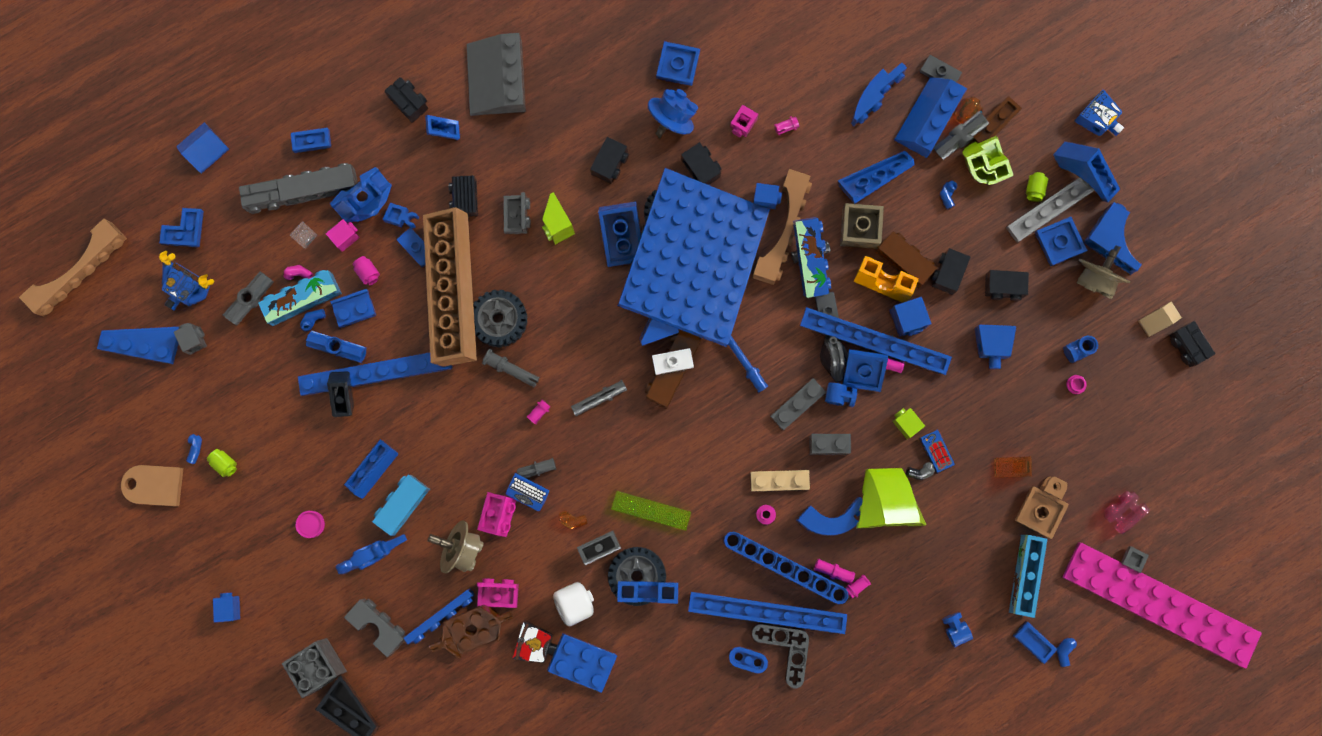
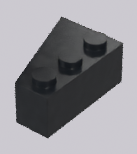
(347, 710)

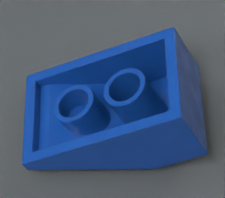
(620, 232)

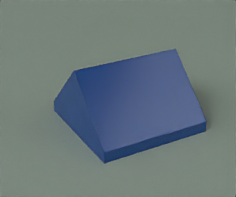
(202, 147)
(656, 330)

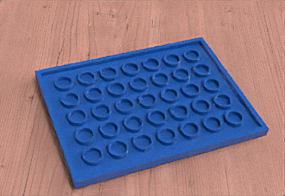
(694, 257)

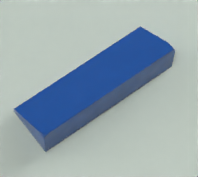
(371, 469)

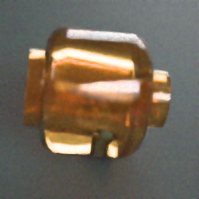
(967, 108)

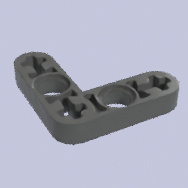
(793, 649)

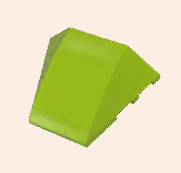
(888, 500)

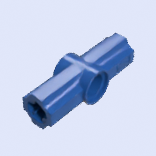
(325, 343)

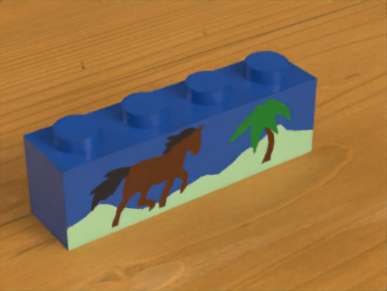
(811, 257)

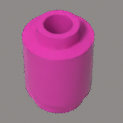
(366, 270)

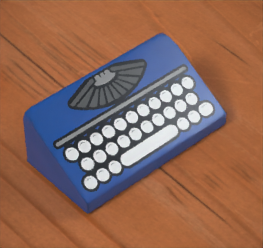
(527, 492)

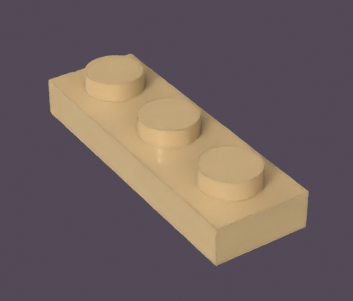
(780, 480)

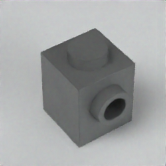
(190, 338)

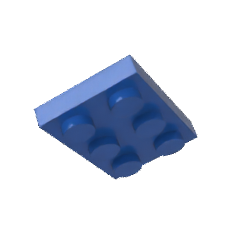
(582, 662)

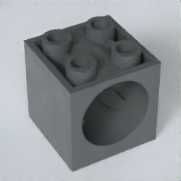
(314, 667)

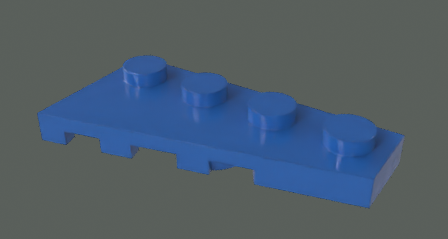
(144, 343)

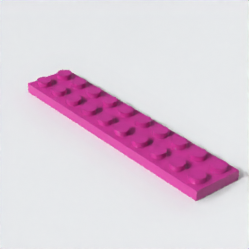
(1162, 605)

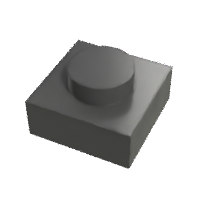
(1134, 559)

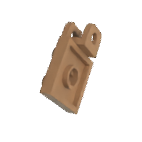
(1049, 499)

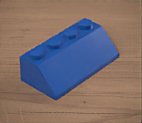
(930, 115)

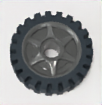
(513, 321)
(635, 560)

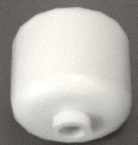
(574, 603)

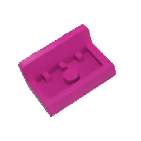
(497, 594)

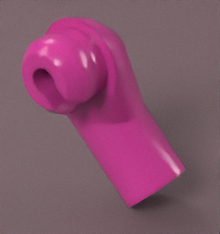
(297, 270)

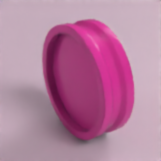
(310, 524)

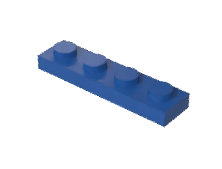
(446, 612)

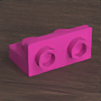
(497, 514)

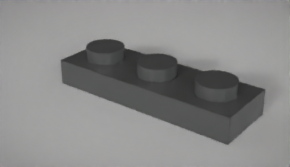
(798, 404)

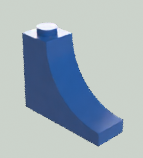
(1090, 166)
(1110, 232)

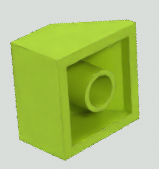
(556, 222)

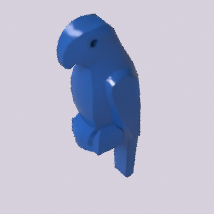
(369, 555)

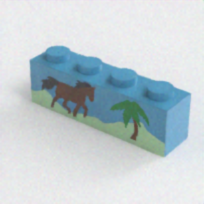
(299, 298)
(1028, 575)

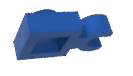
(398, 215)

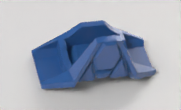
(377, 194)

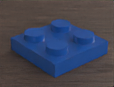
(678, 63)
(1060, 241)
(865, 370)

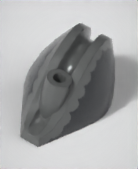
(834, 357)

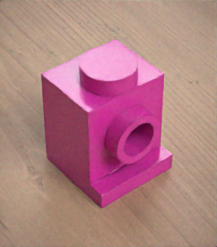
(745, 116)

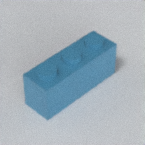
(400, 504)

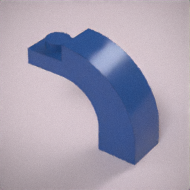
(822, 525)

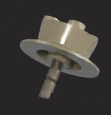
(1101, 277)
(459, 548)

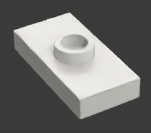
(672, 361)

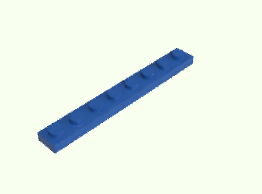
(875, 341)
(372, 373)
(767, 612)

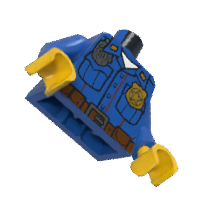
(181, 283)

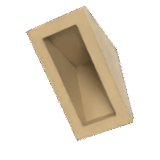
(1160, 319)

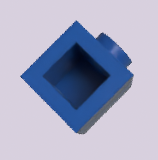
(767, 195)
(226, 608)

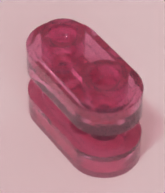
(1127, 501)

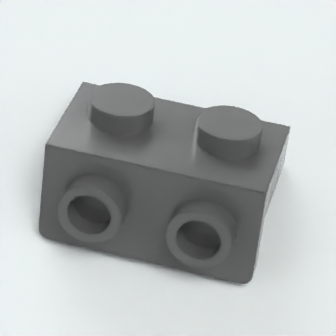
(515, 214)

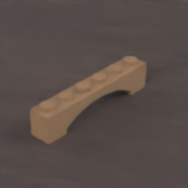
(104, 241)
(768, 267)

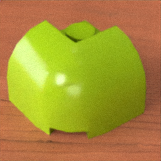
(987, 161)

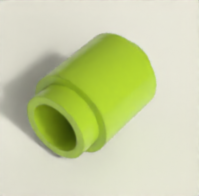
(1036, 187)
(222, 463)

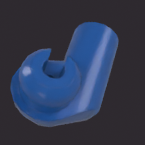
(946, 194)

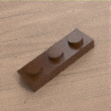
(998, 119)

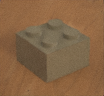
(861, 226)

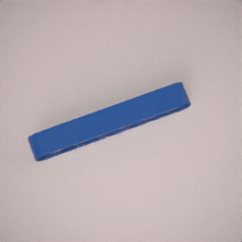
(795, 568)

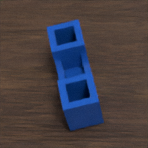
(647, 592)

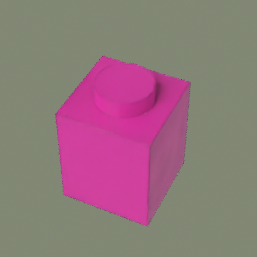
(343, 234)

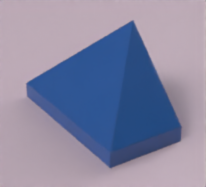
(442, 127)

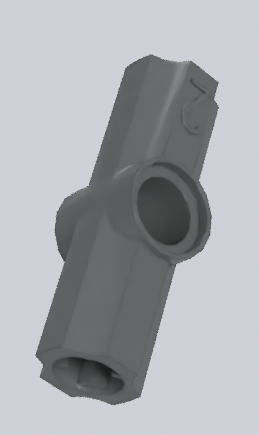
(961, 135)
(239, 307)

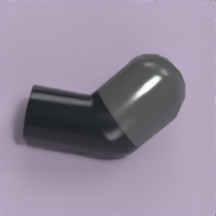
(927, 471)

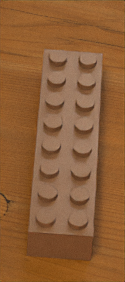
(449, 287)

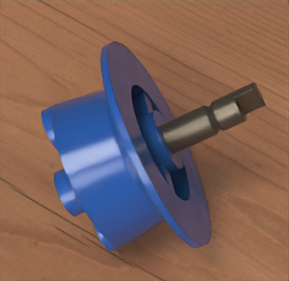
(673, 112)

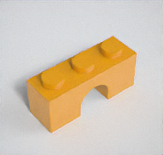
(873, 277)

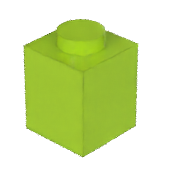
(908, 422)

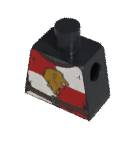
(533, 644)

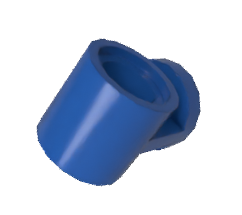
(1075, 350)
(838, 394)
(958, 631)

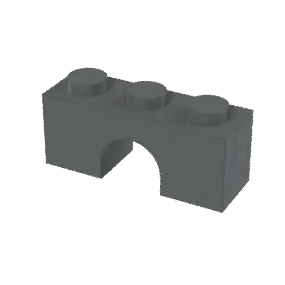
(389, 637)

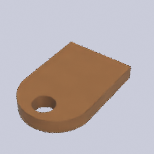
(153, 485)

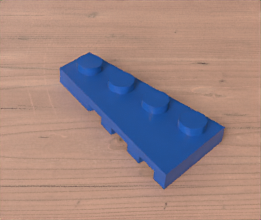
(873, 177)

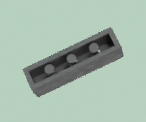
(316, 184)

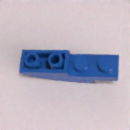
(873, 94)

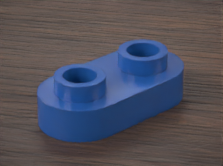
(748, 659)

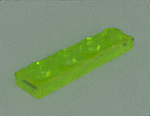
(651, 510)

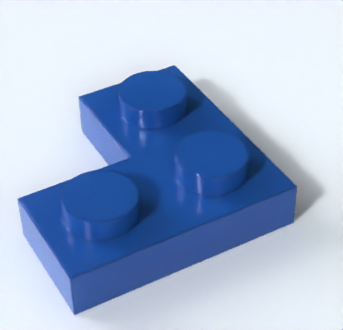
(188, 232)

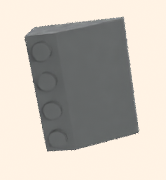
(496, 75)

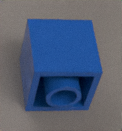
(910, 317)

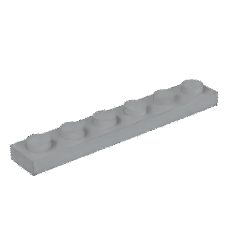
(1049, 209)

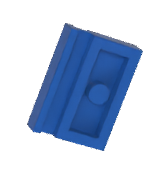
(353, 308)

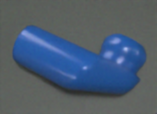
(310, 318)
(194, 452)
(1064, 649)

